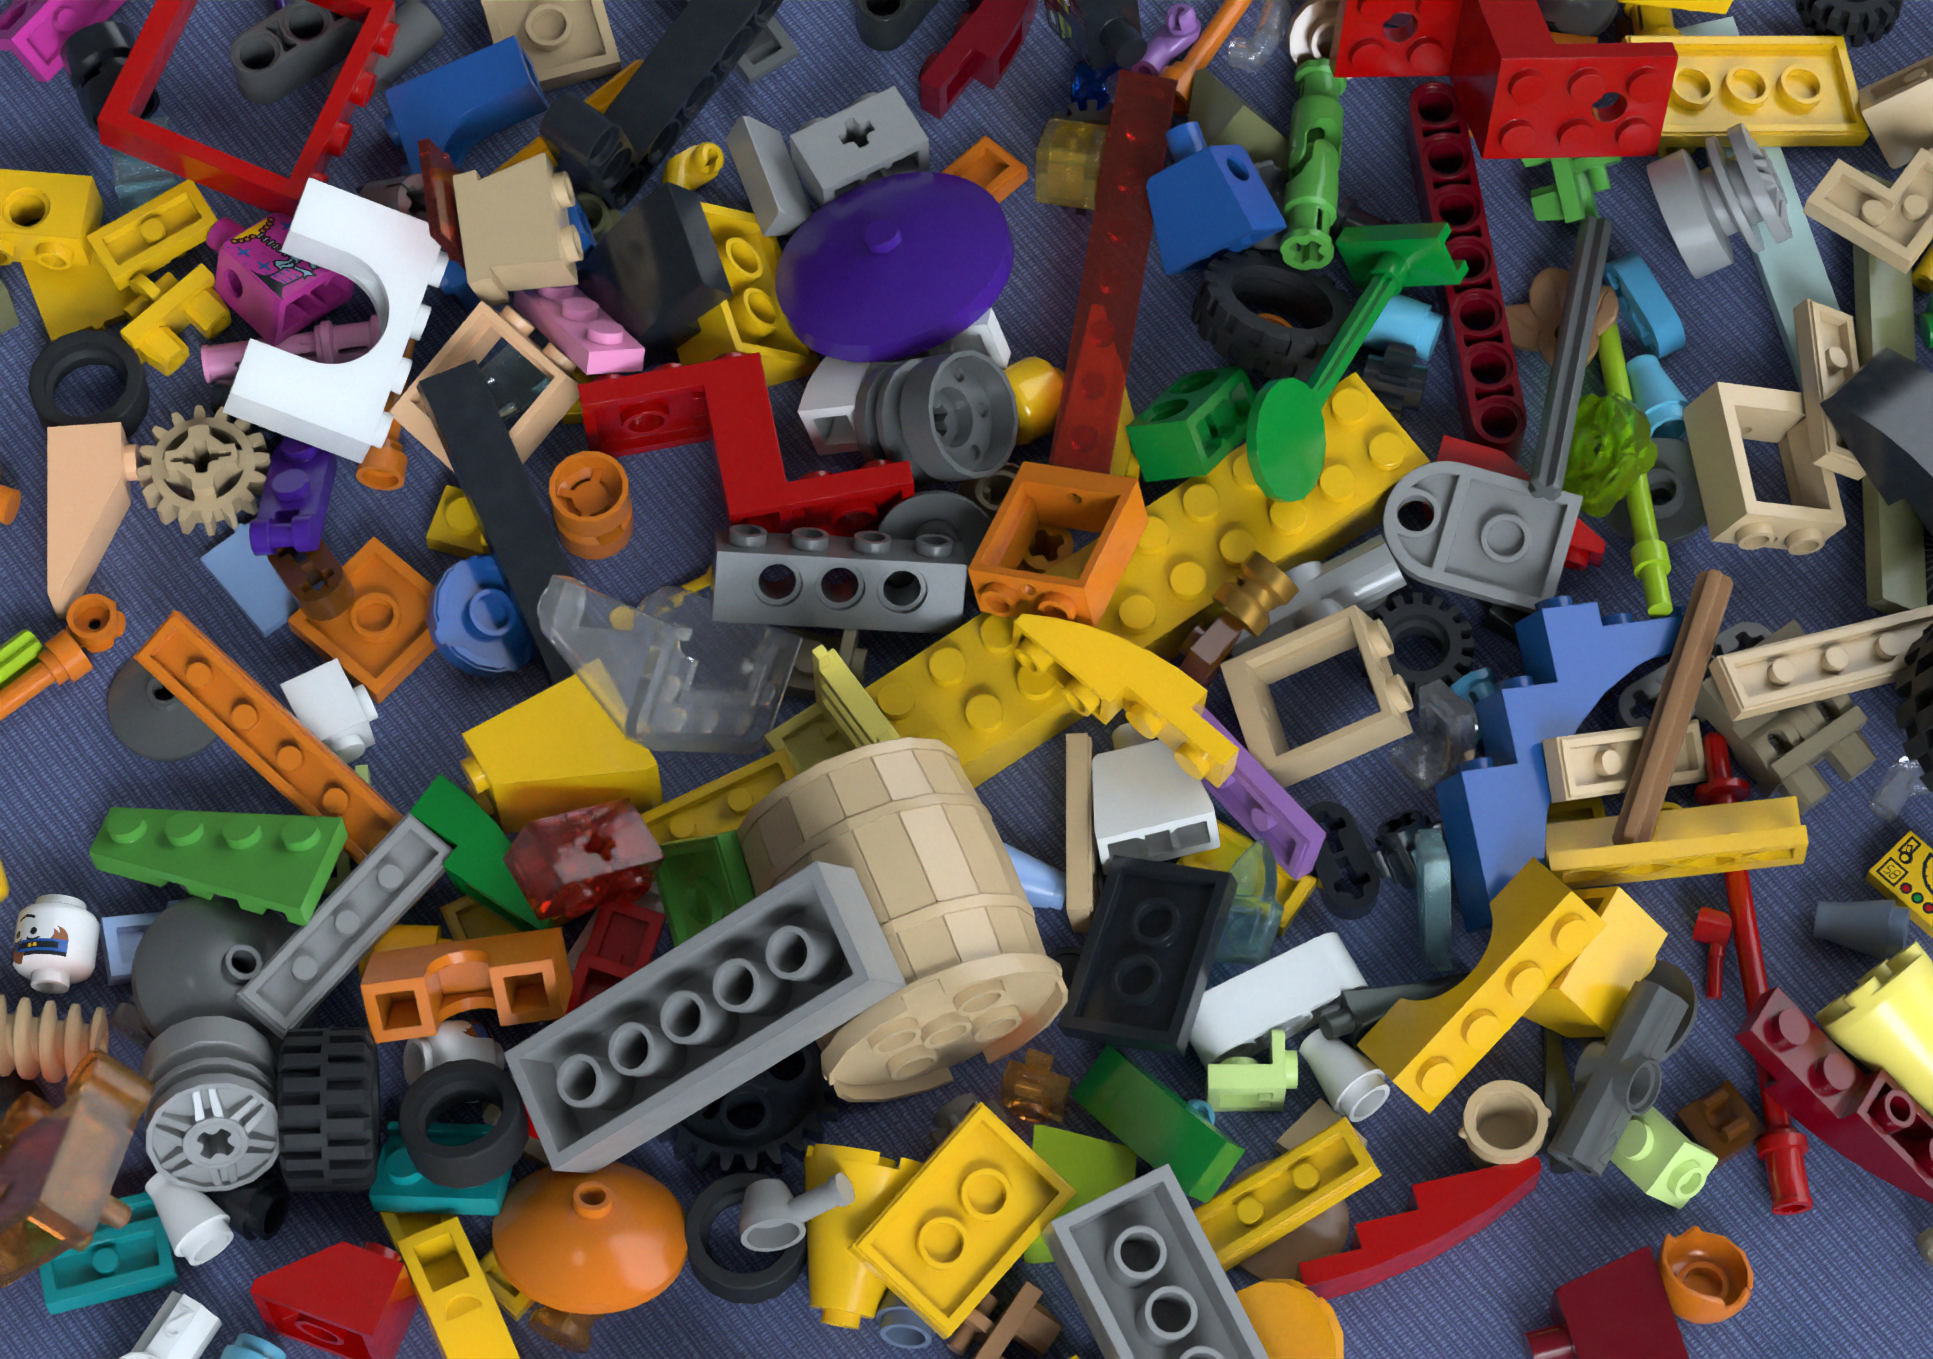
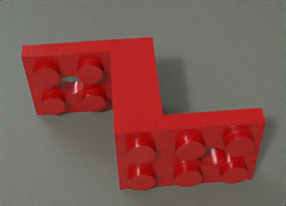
(1512, 78)
(732, 409)

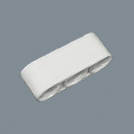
(1275, 995)

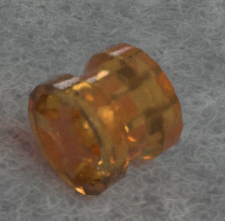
(564, 1328)

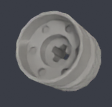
(1719, 200)
(211, 1104)

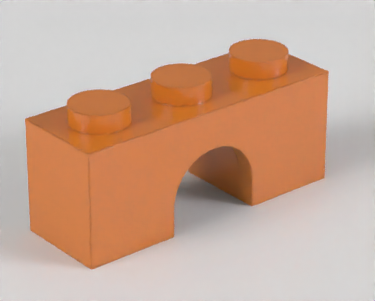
(421, 986)

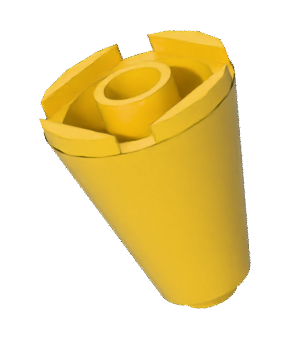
(837, 1279)

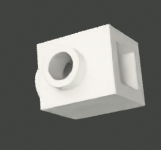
(332, 709)

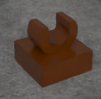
(1720, 1123)

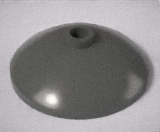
(187, 966)

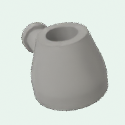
(776, 1220)

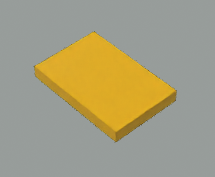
(962, 1220)

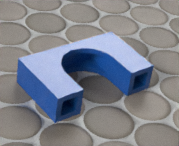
(459, 109)

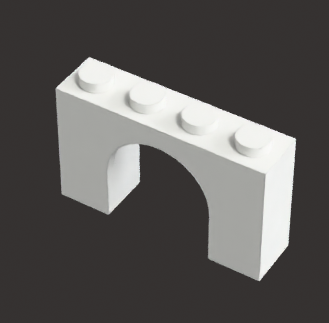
(344, 402)

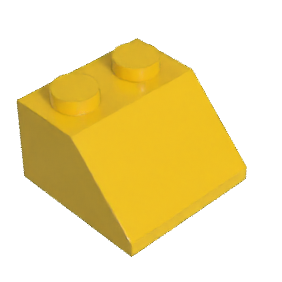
(1600, 978)

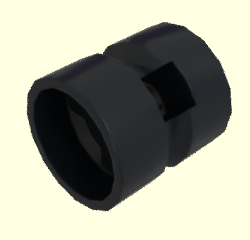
(94, 62)

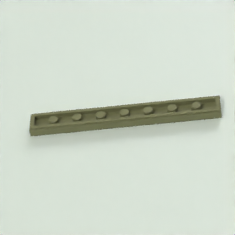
(1894, 531)

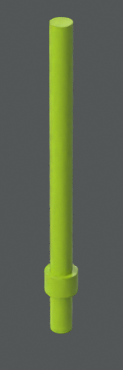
(1649, 554)

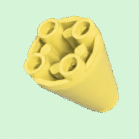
(1890, 1021)

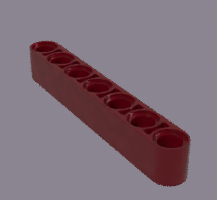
(1477, 297)

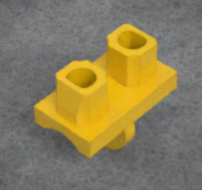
(167, 309)

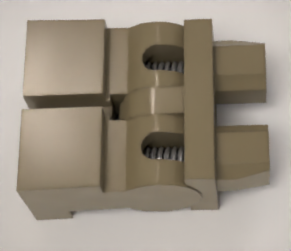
(1788, 743)

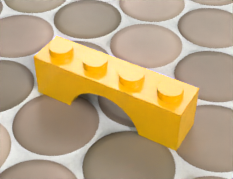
(1533, 939)

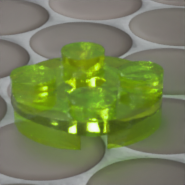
(1623, 456)

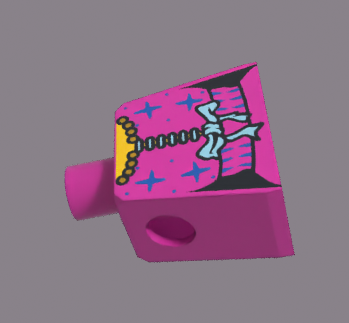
(268, 286)

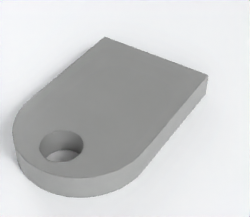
(1484, 535)

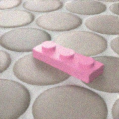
(580, 329)

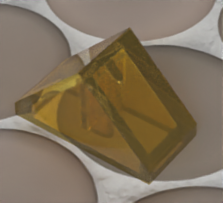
(1070, 163)

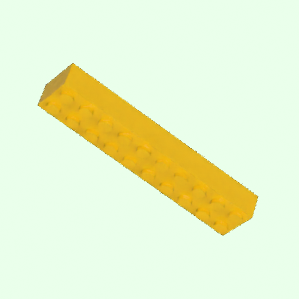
(1197, 535)

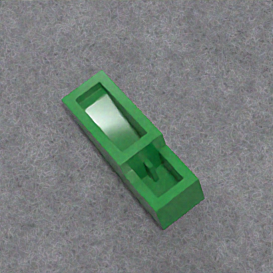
(477, 853)
(1157, 1123)

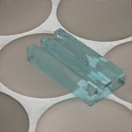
(1433, 899)

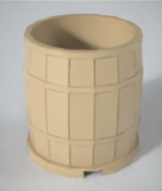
(942, 901)

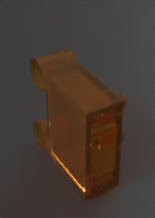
(64, 1163)

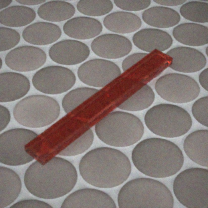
(1112, 275)

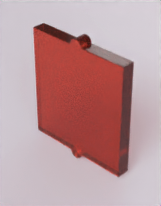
(440, 199)

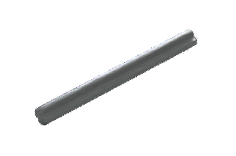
(1570, 359)

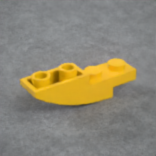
(1110, 673)
(450, 1286)

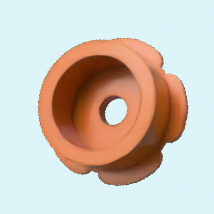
(95, 608)

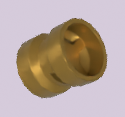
(1257, 591)

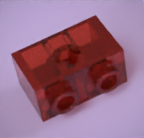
(584, 859)

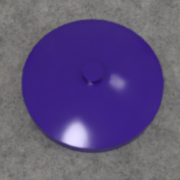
(894, 267)

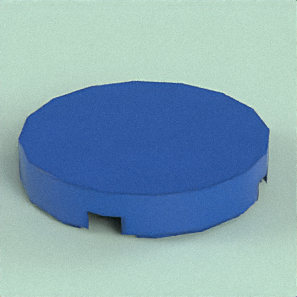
(477, 621)

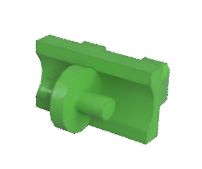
(1574, 192)

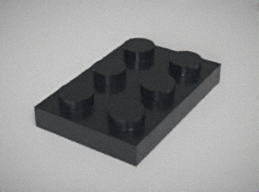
(1148, 955)

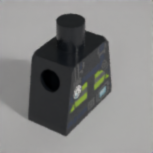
(1099, 30)

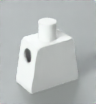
(1148, 803)

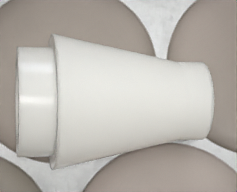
(1346, 1077)
(190, 1219)

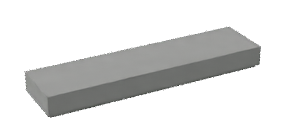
(345, 927)

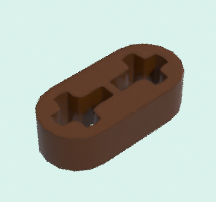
(301, 578)

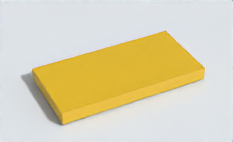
(1778, 86)

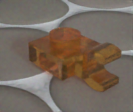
(1034, 1090)

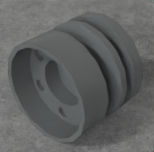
(940, 413)

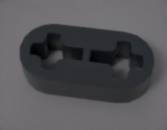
(1352, 855)

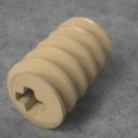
(46, 1042)

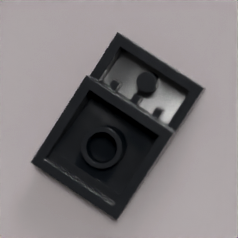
(657, 272)
(1888, 426)

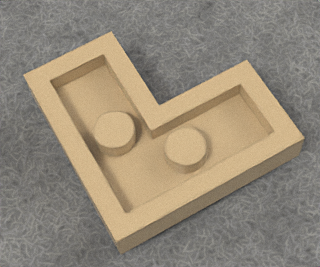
(1881, 220)

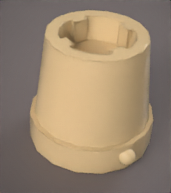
(1503, 1123)

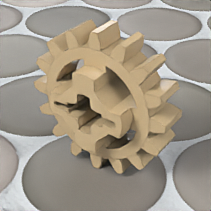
(177, 463)

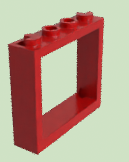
(125, 130)

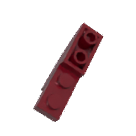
(980, 49)
(1822, 1089)

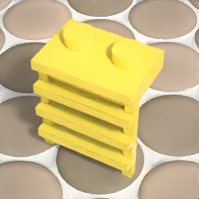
(838, 720)

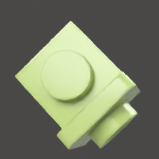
(1251, 1086)

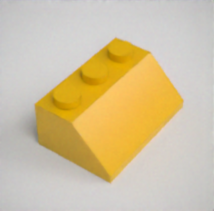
(752, 316)

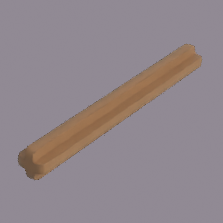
(1673, 708)

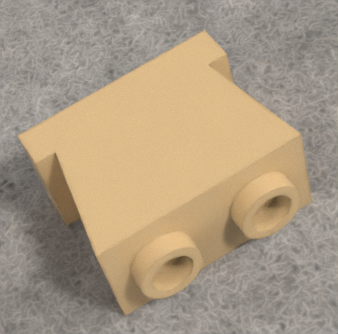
(517, 229)

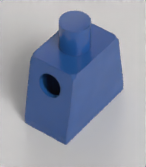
(1208, 202)

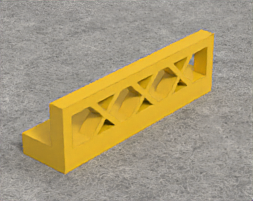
(1682, 844)

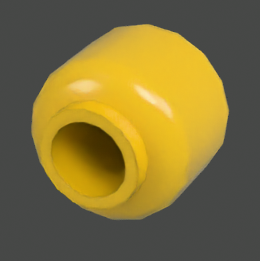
(1037, 396)

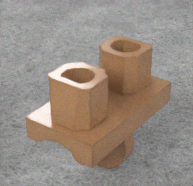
(1020, 1320)

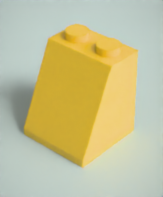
(554, 759)

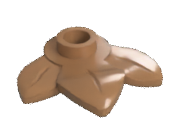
(1537, 323)

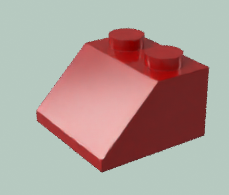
(340, 1301)

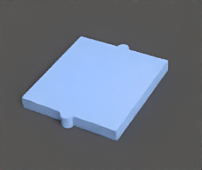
(252, 581)

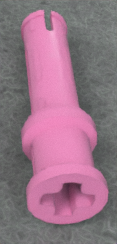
(324, 345)

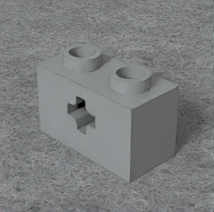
(859, 145)

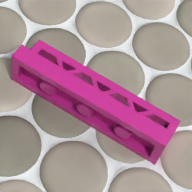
(40, 28)

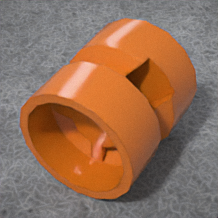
(591, 505)

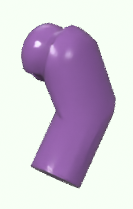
(1170, 39)

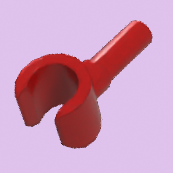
(1715, 929)

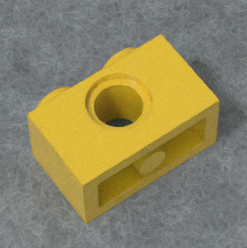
(67, 210)

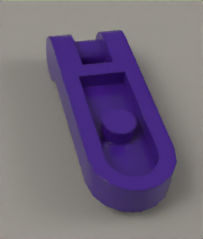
(294, 499)

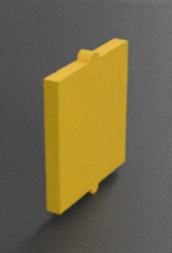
(76, 297)

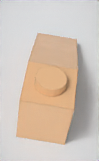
(86, 502)

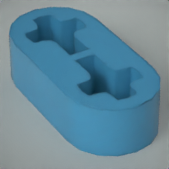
(1645, 305)

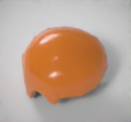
(1704, 1276)

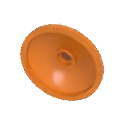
(590, 1238)

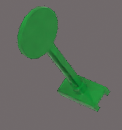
(1286, 417)

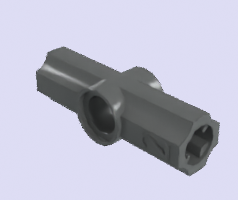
(1618, 1078)

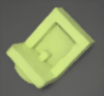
(1662, 1159)

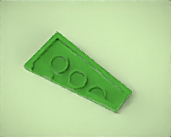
(242, 856)

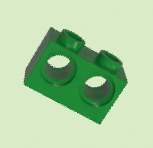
(1192, 424)

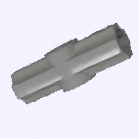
(1327, 588)

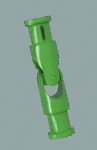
(1313, 166)

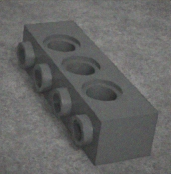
(865, 602)

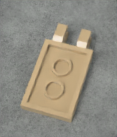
(562, 37)

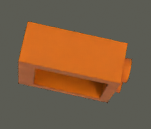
(1045, 496)

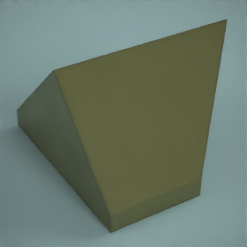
(1231, 120)

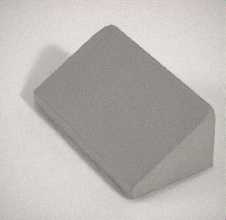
(768, 177)

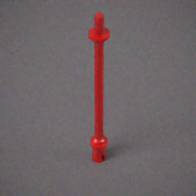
(1781, 1143)

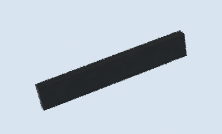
(498, 497)

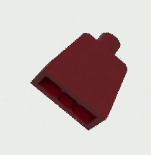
(1611, 1315)

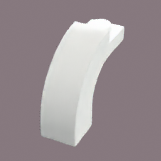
(832, 390)

